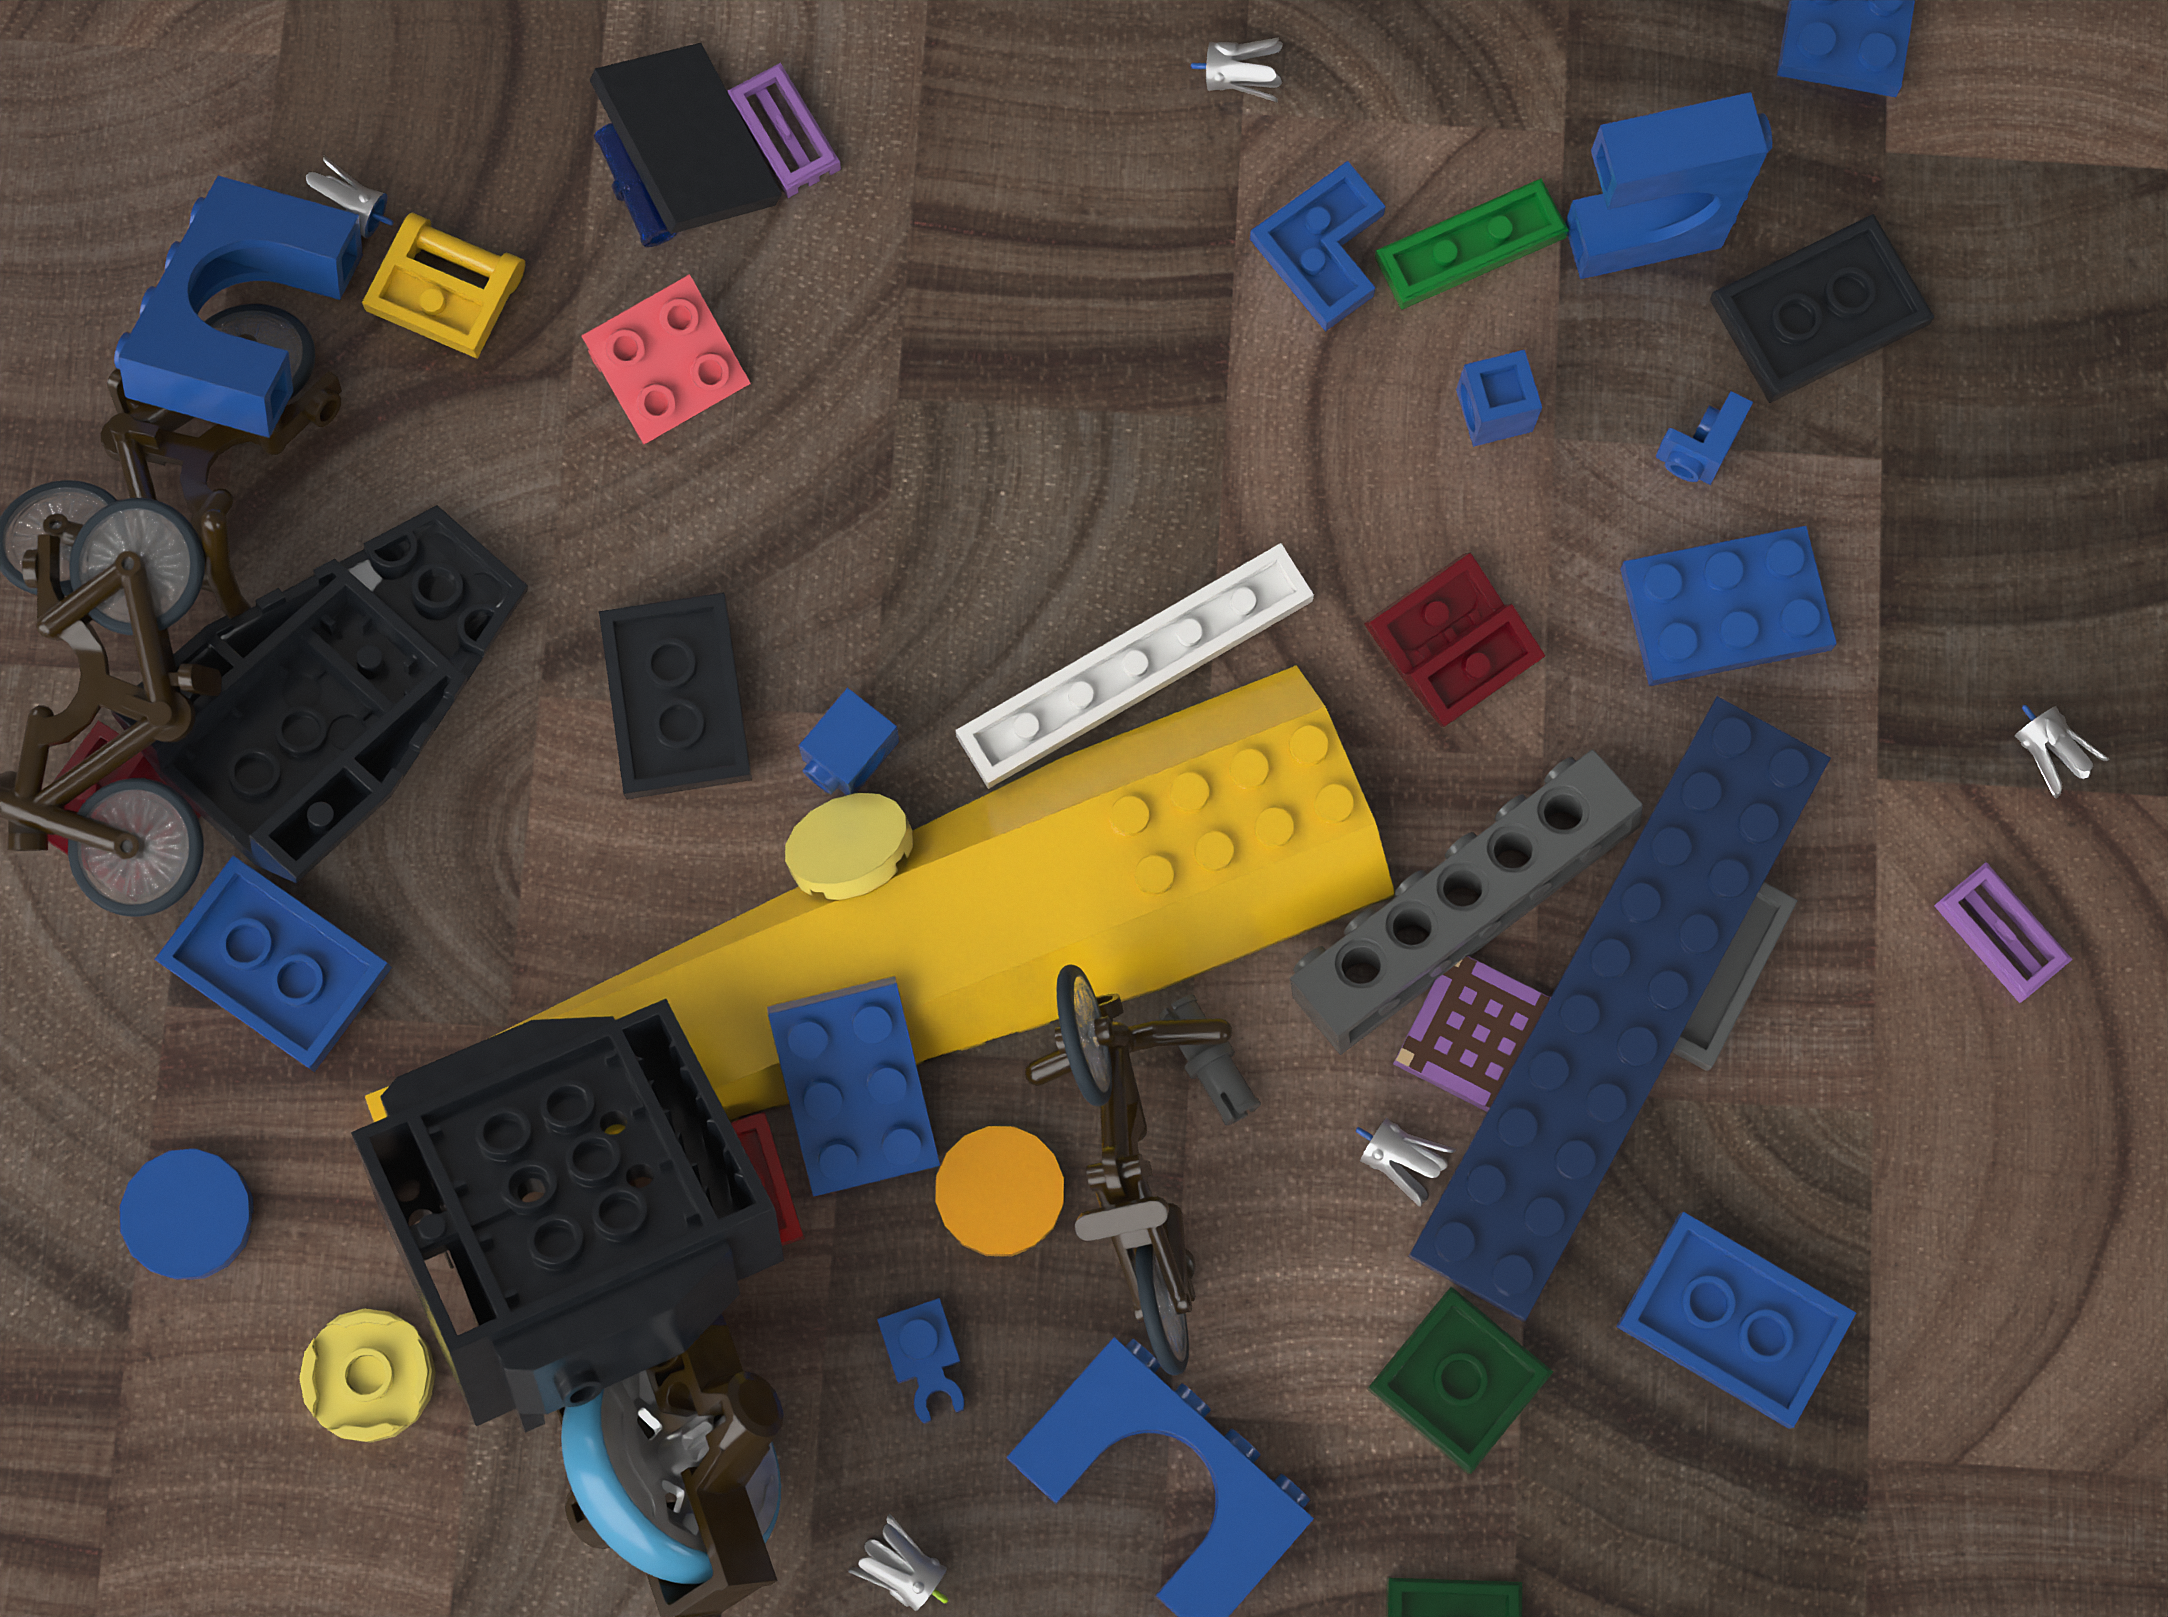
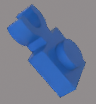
(920, 1349)

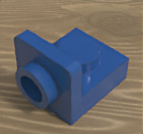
(1703, 454)

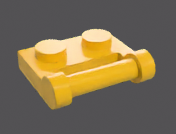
(435, 301)

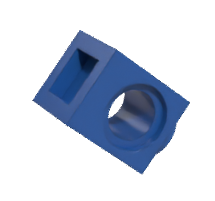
(1498, 398)
(847, 745)

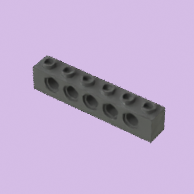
(1351, 1010)

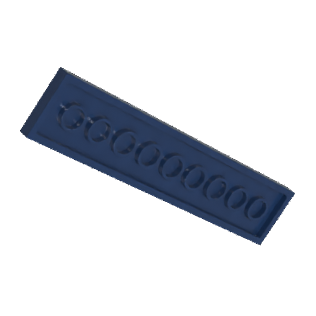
(1619, 1009)

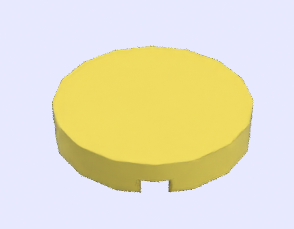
(848, 845)
(367, 1375)

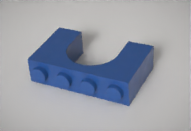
(1668, 184)
(233, 239)
(1124, 1398)

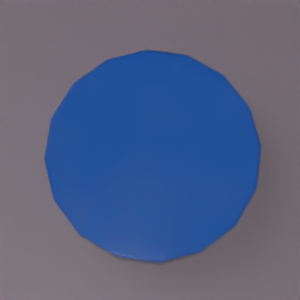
(186, 1214)

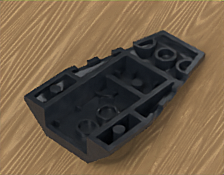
(334, 689)

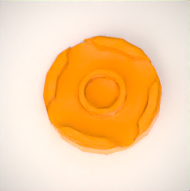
(999, 1191)

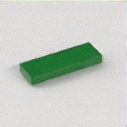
(1471, 244)

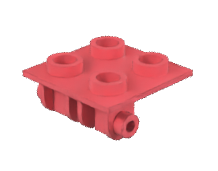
(665, 359)

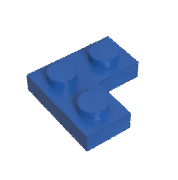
(1307, 241)

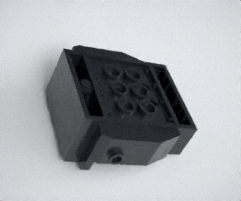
(595, 1269)

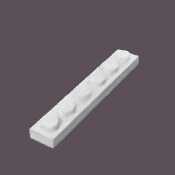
(1134, 665)

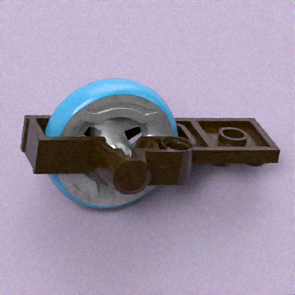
(687, 1431)

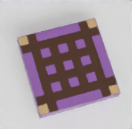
(1471, 1031)

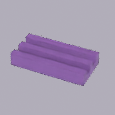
(807, 171)
(1986, 949)

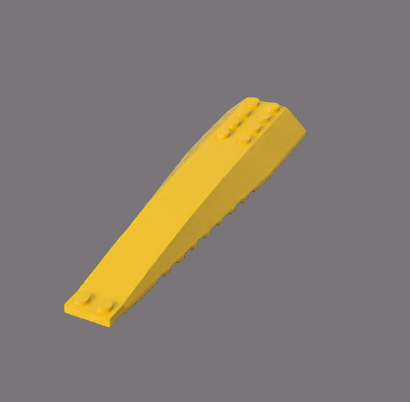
(1113, 859)

